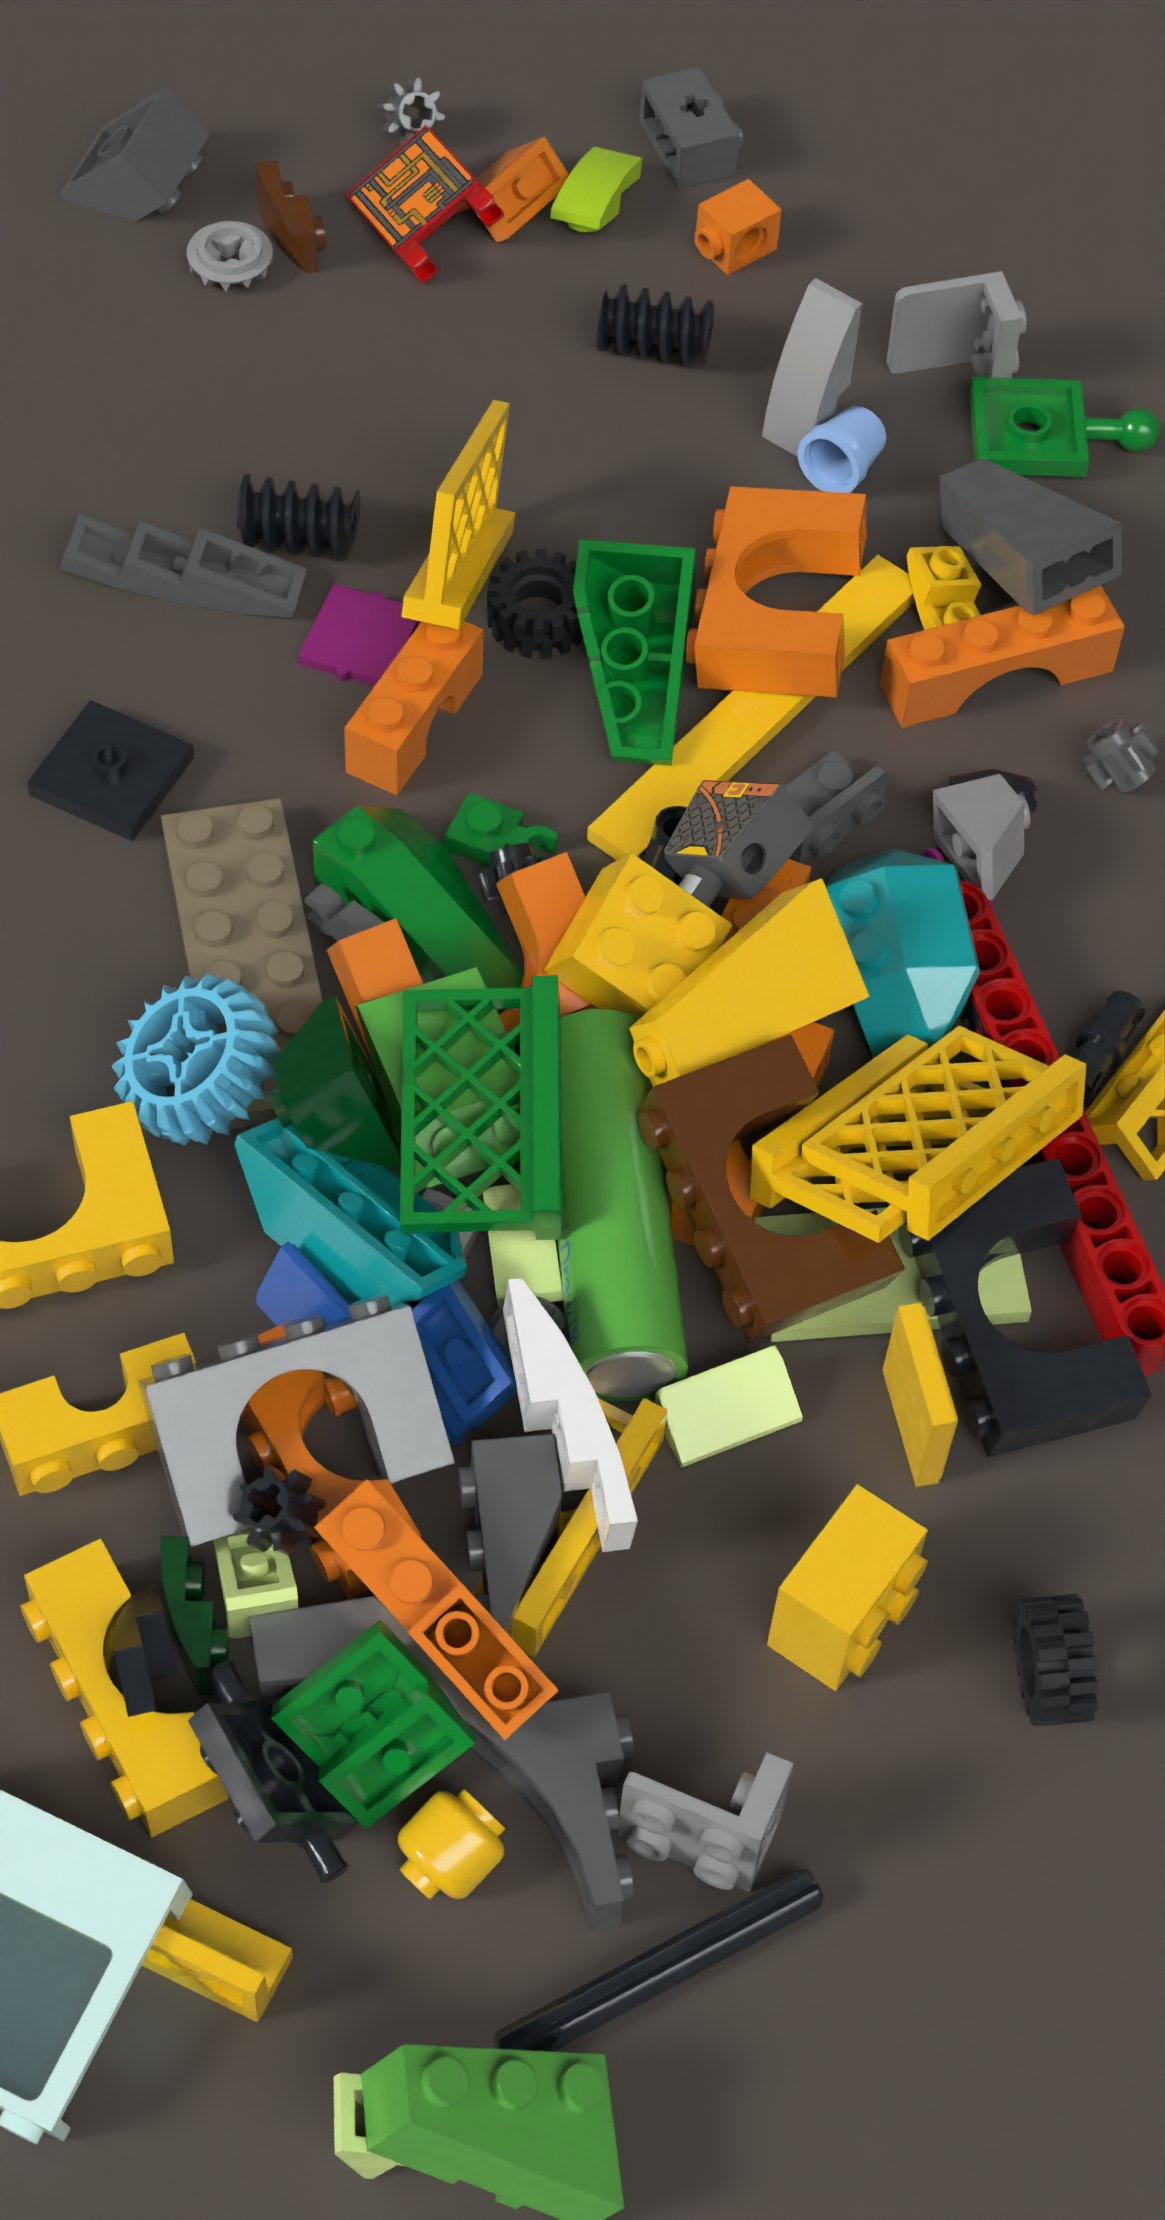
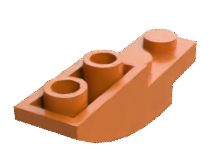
(436, 1609)

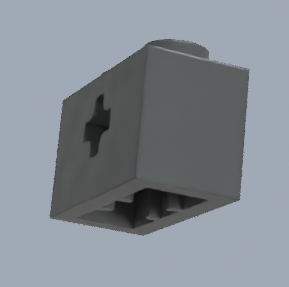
(690, 127)

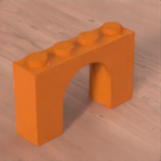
(760, 537)
(540, 906)

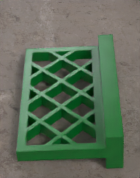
(538, 1119)

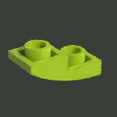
(594, 189)

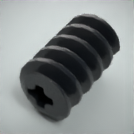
(655, 326)
(297, 518)

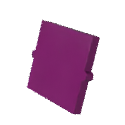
(356, 635)

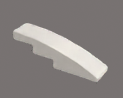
(561, 1398)

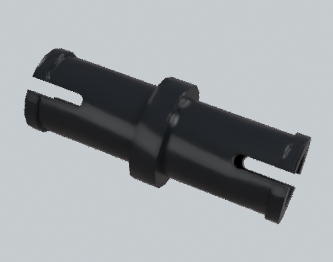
(1104, 1042)

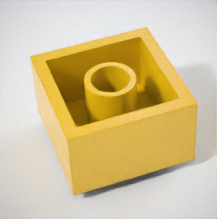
(635, 939)
(848, 1589)

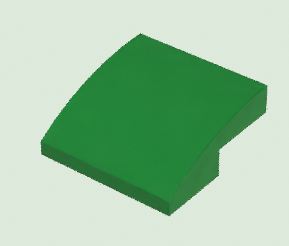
(373, 1724)

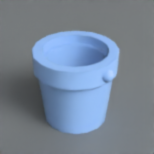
(841, 449)

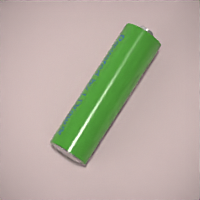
(615, 1218)

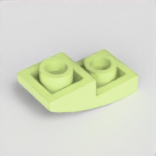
(519, 1253)

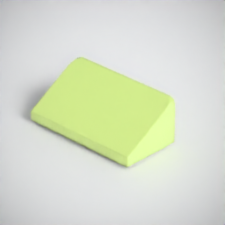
(728, 1406)

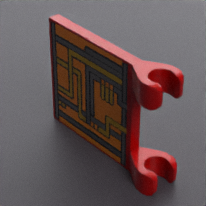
(417, 194)

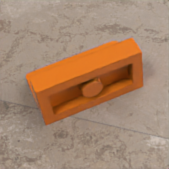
(522, 184)

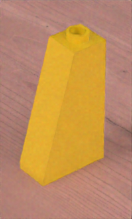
(759, 985)

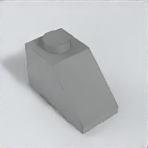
(981, 830)

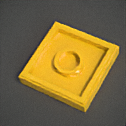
(919, 1394)

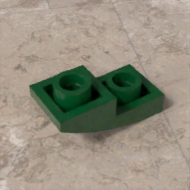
(191, 1619)

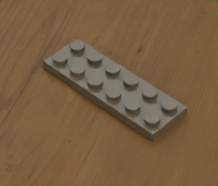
(244, 914)

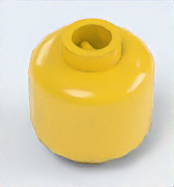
(450, 1845)

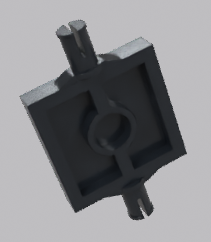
(269, 1775)

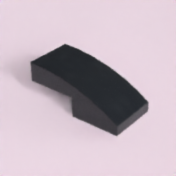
(142, 1649)

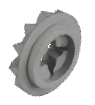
(227, 240)

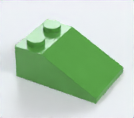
(383, 1032)

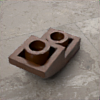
(289, 217)

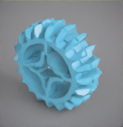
(210, 1071)

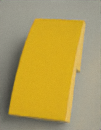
(942, 585)

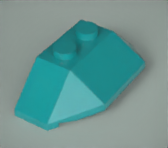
(909, 944)
(344, 1218)

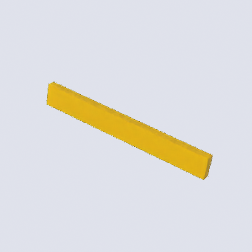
(746, 719)

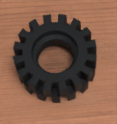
(530, 627)
(1055, 1660)

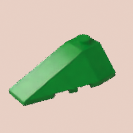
(635, 628)
(409, 875)

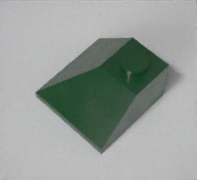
(333, 1091)

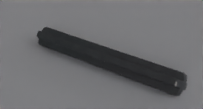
(664, 1966)

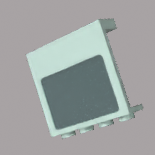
(70, 1947)

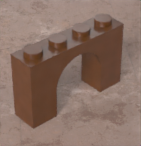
(764, 1275)

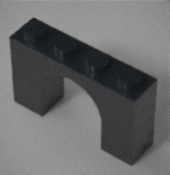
(1011, 1391)

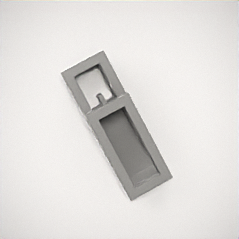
(813, 365)

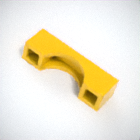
(153, 1752)

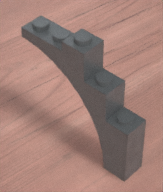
(556, 1760)

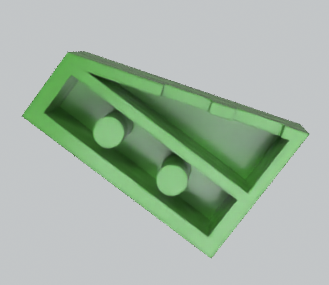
(501, 2120)

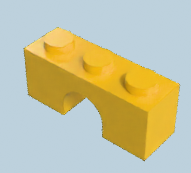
(54, 1442)

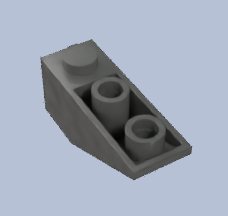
(516, 1513)

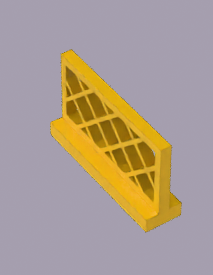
(466, 529)
(985, 1147)
(781, 1173)

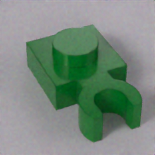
(488, 826)

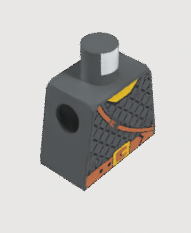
(735, 838)

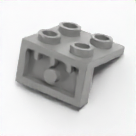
(717, 1843)

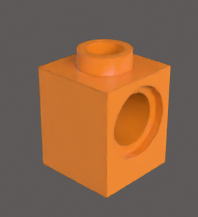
(737, 226)

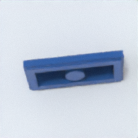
(298, 1290)

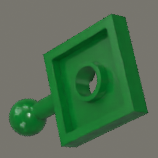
(1058, 414)

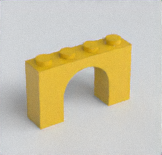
(114, 1230)

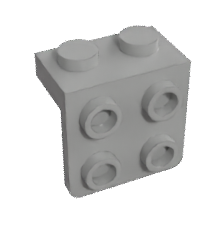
(957, 324)

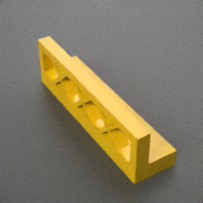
(1133, 1099)
(579, 1530)
(220, 1959)

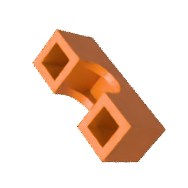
(392, 724)

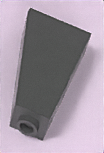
(1028, 535)

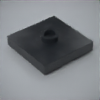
(111, 770)

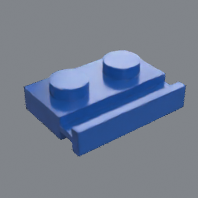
(463, 1360)

